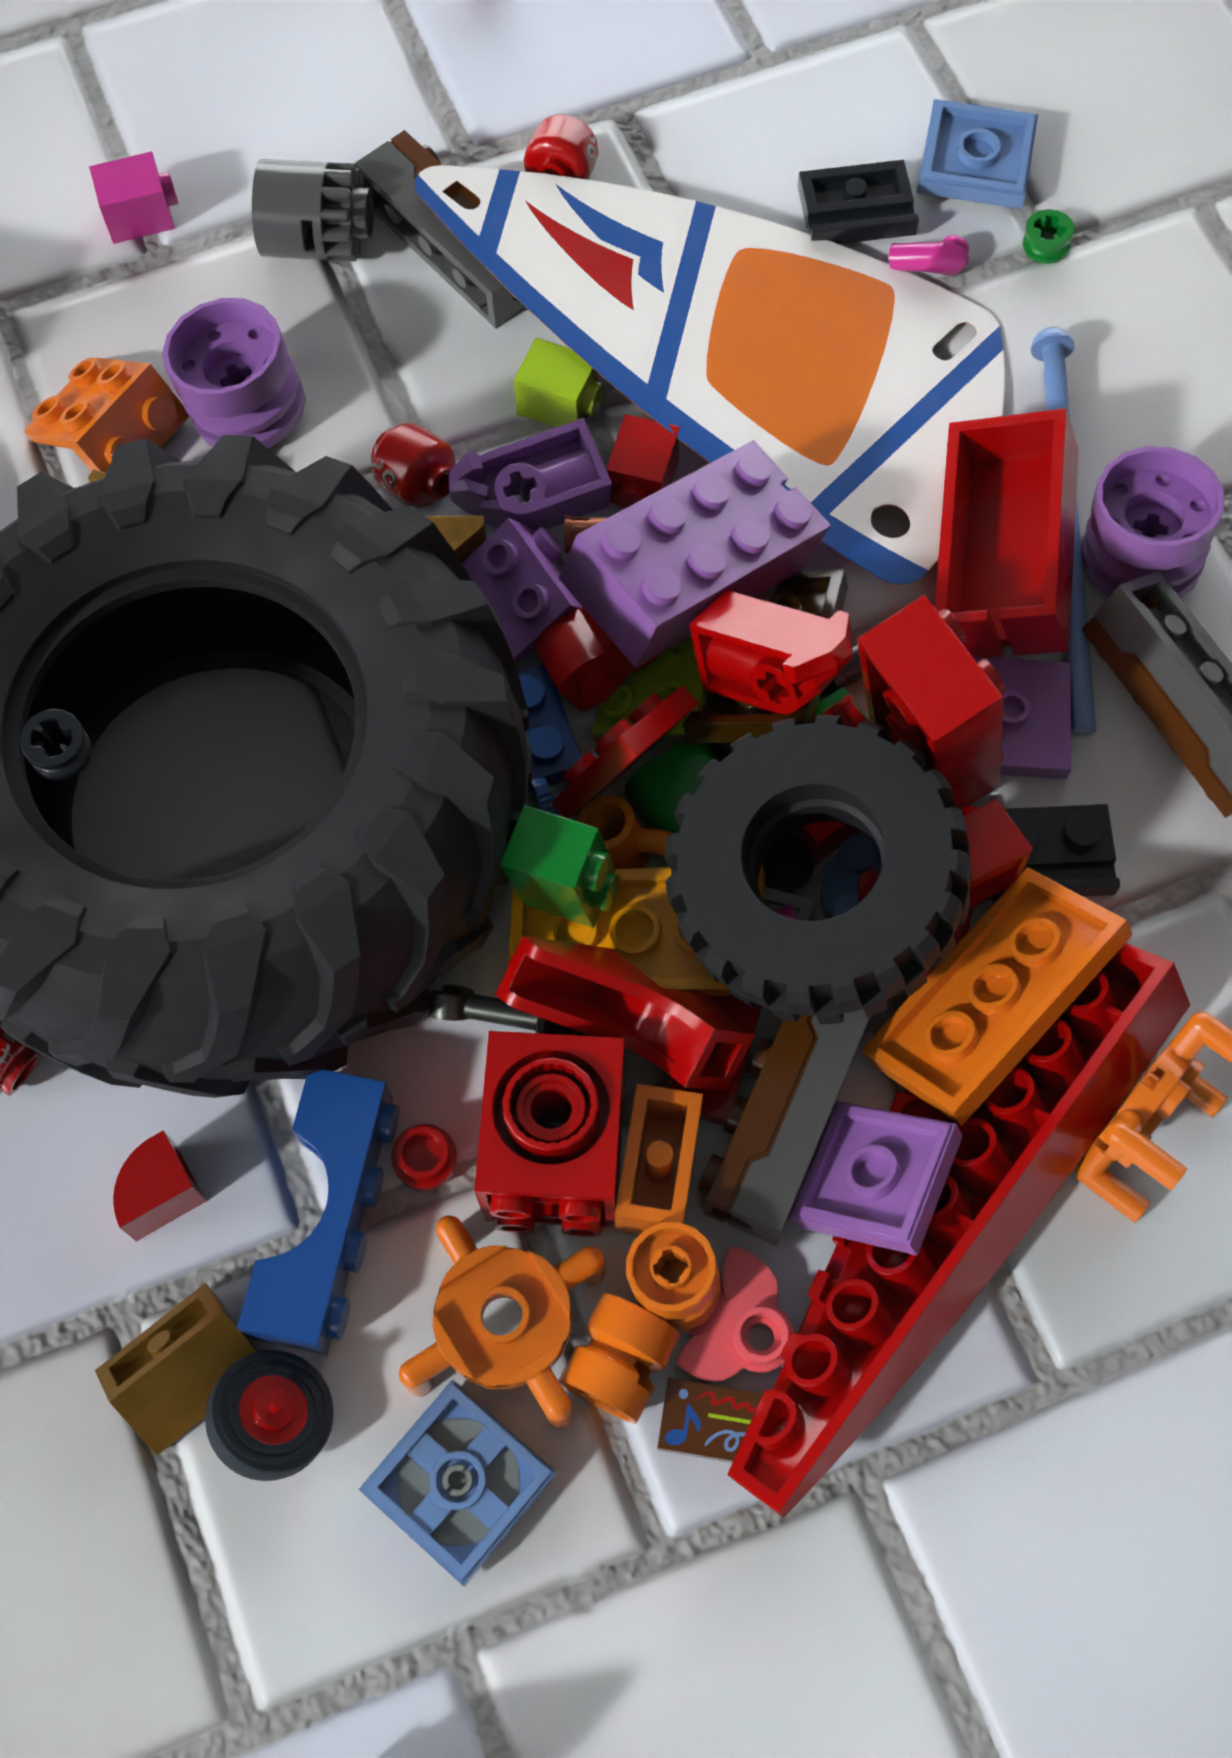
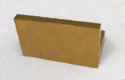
(170, 1368)

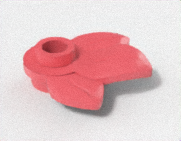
(746, 1302)

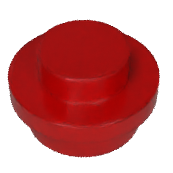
(424, 1157)

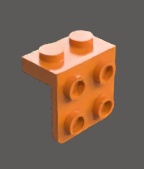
(107, 407)

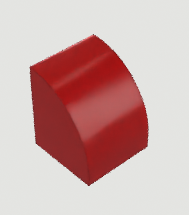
(154, 1187)

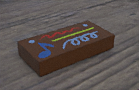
(705, 1419)

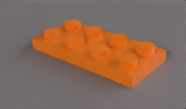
(996, 994)

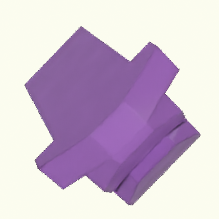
(551, 470)

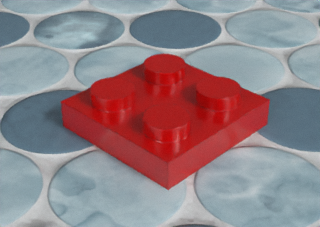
(622, 749)

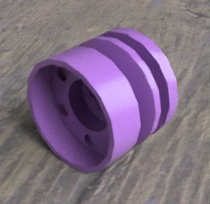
(234, 372)
(1150, 516)

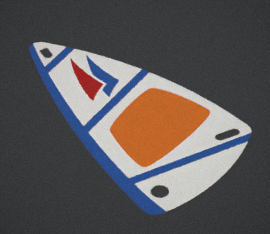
(747, 339)

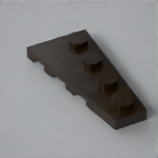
(729, 719)

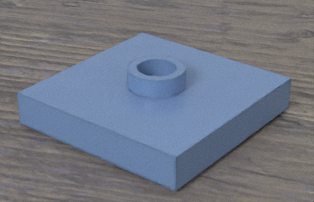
(977, 153)

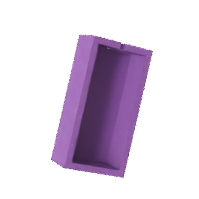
(686, 545)

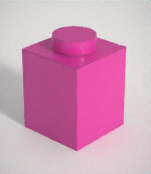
(134, 196)

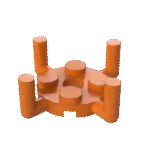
(1155, 1097)
(511, 1358)

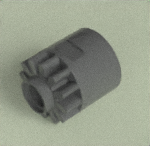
(310, 210)

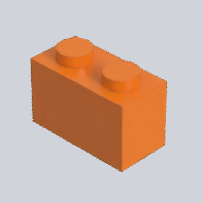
(658, 1158)

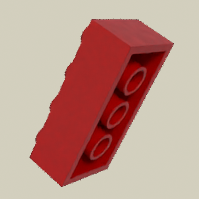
(936, 696)

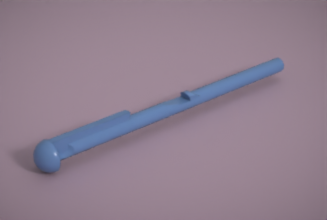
(1052, 347)

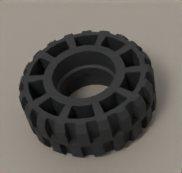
(803, 779)

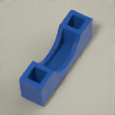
(299, 1294)

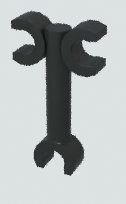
(461, 1003)

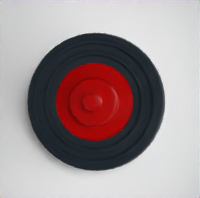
(269, 1415)

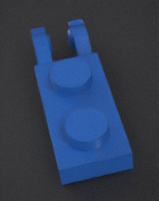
(549, 735)

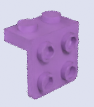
(521, 581)

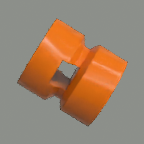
(674, 1274)
(619, 1358)

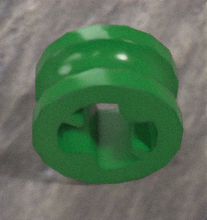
(1048, 250)

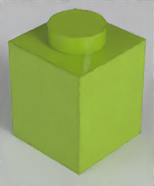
(556, 385)

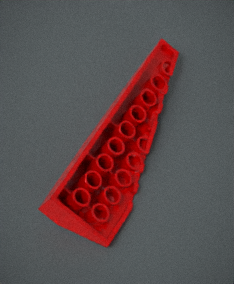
(886, 1309)

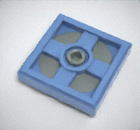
(458, 1482)

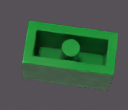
(560, 866)

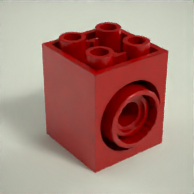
(557, 1173)

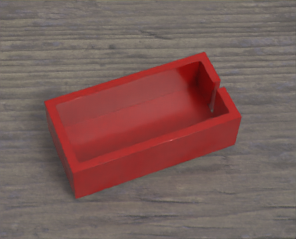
(1009, 532)

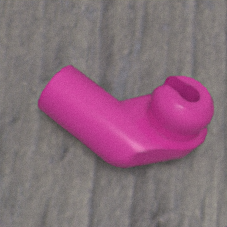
(941, 257)

